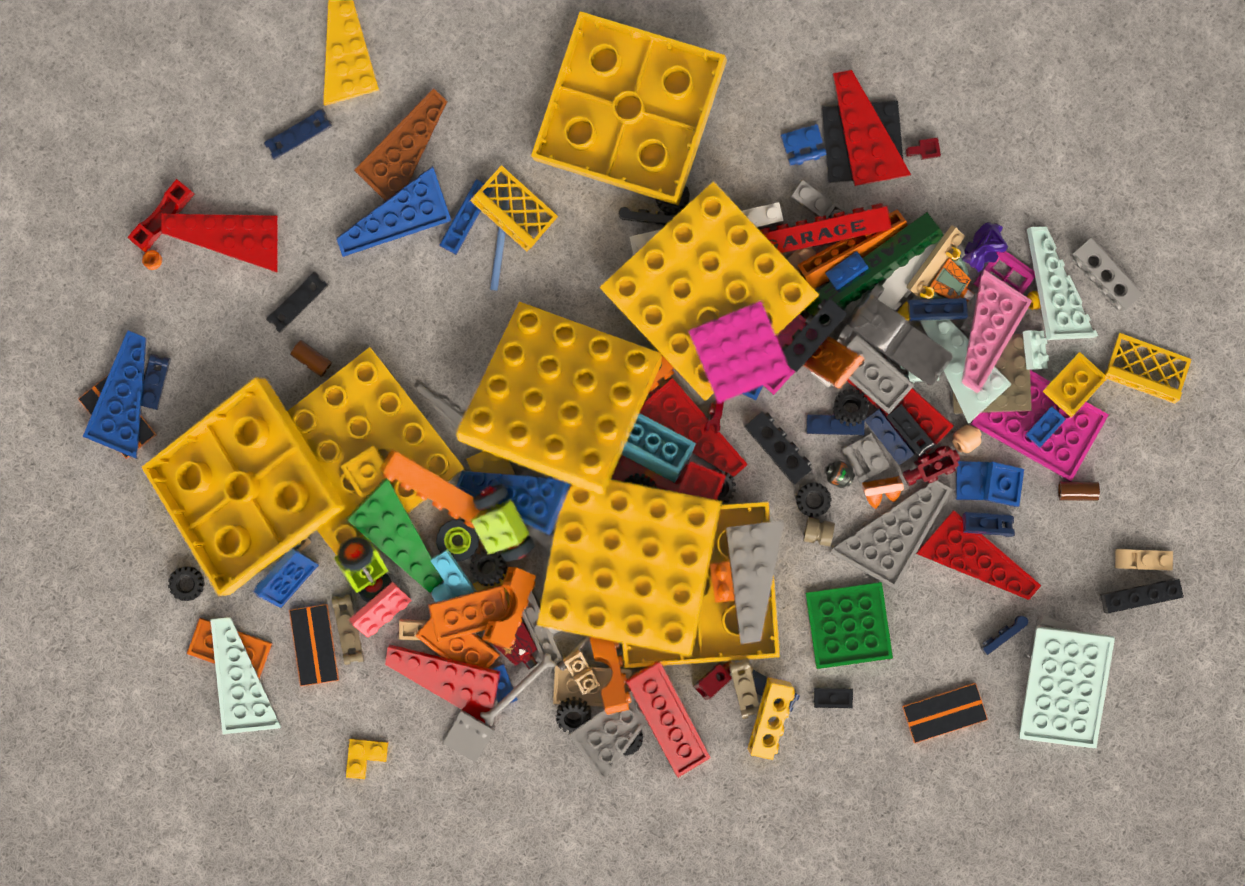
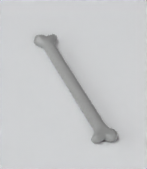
(489, 716)

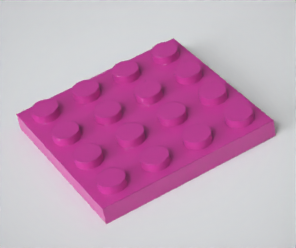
(739, 352)

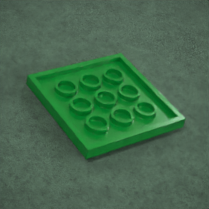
(849, 625)

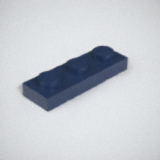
(937, 309)
(830, 426)
(889, 436)

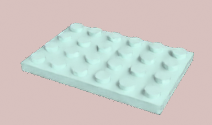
(1066, 687)

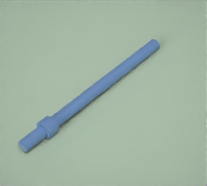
(500, 245)

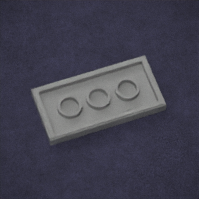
(878, 377)

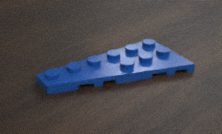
(406, 212)
(118, 409)
(534, 498)

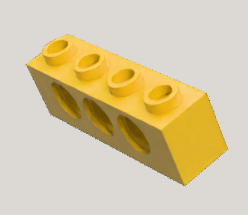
(768, 747)

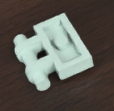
(1035, 350)

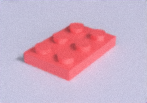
(380, 610)

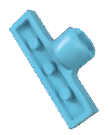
(454, 578)

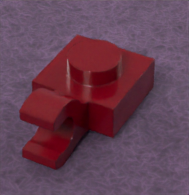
(927, 149)
(715, 410)

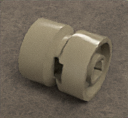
(819, 531)

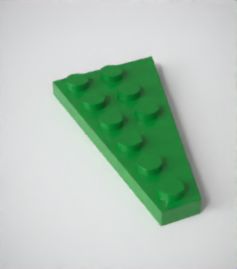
(389, 528)

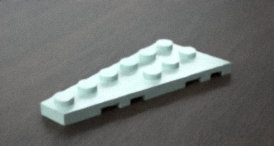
(1057, 293)
(954, 341)
(240, 692)

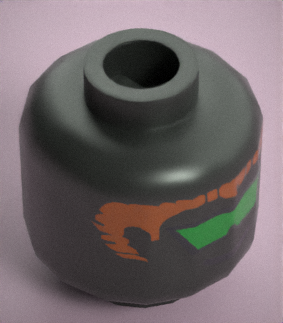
(840, 474)

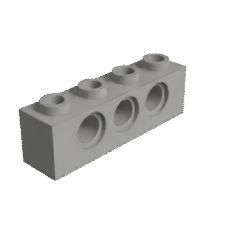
(1116, 277)

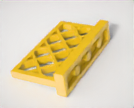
(507, 222)
(1142, 383)

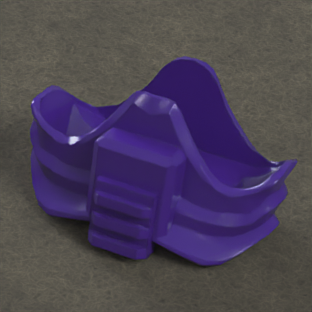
(985, 244)

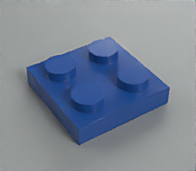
(971, 480)
(1003, 484)

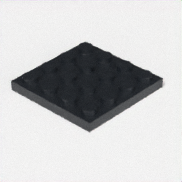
(837, 156)

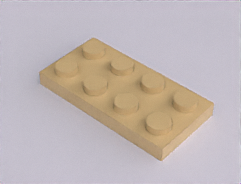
(566, 687)

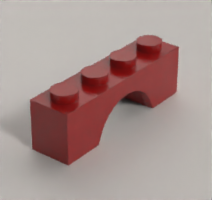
(172, 203)

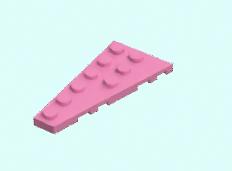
(993, 324)

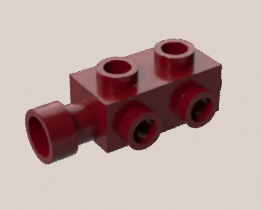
(936, 466)

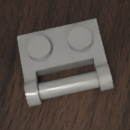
(870, 453)

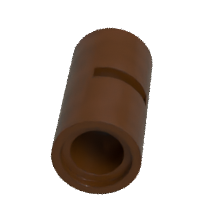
(309, 356)
(1078, 491)

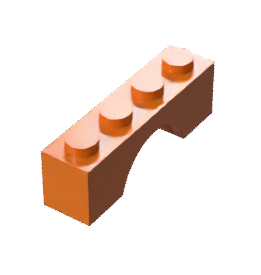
(518, 585)
(614, 694)

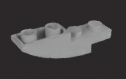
(815, 201)

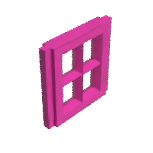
(1014, 264)

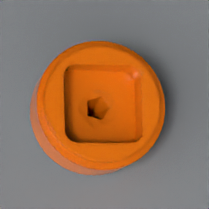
(152, 260)

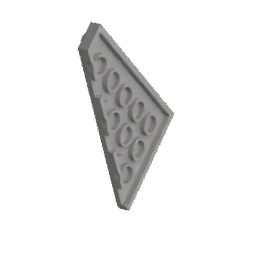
(892, 540)

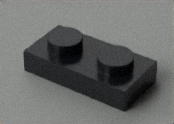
(833, 698)

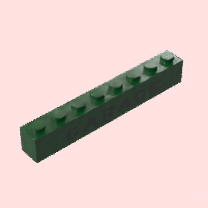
(881, 263)

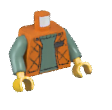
(951, 280)

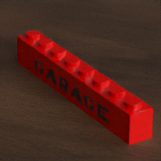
(830, 229)

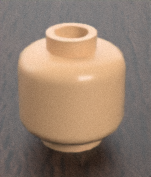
(967, 439)

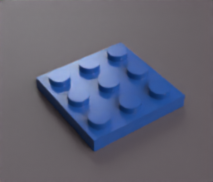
(285, 577)

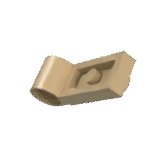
(1143, 559)

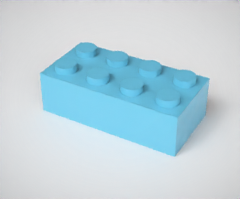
(658, 448)

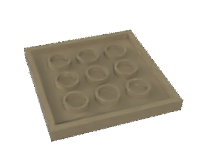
(1013, 367)

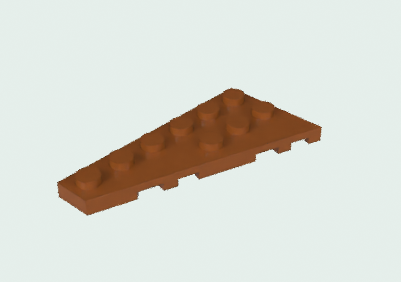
(397, 156)

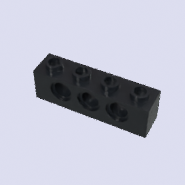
(823, 331)
(755, 428)
(1142, 595)

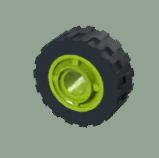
(469, 536)

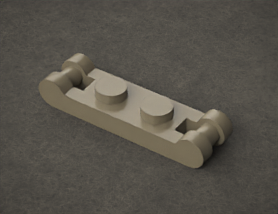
(347, 632)
(744, 687)

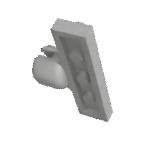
(542, 636)

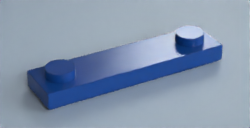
(463, 220)

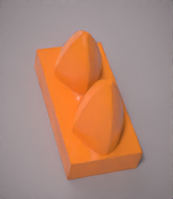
(874, 489)
(722, 582)

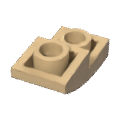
(581, 672)

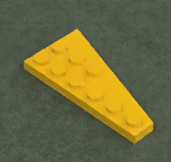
(347, 58)

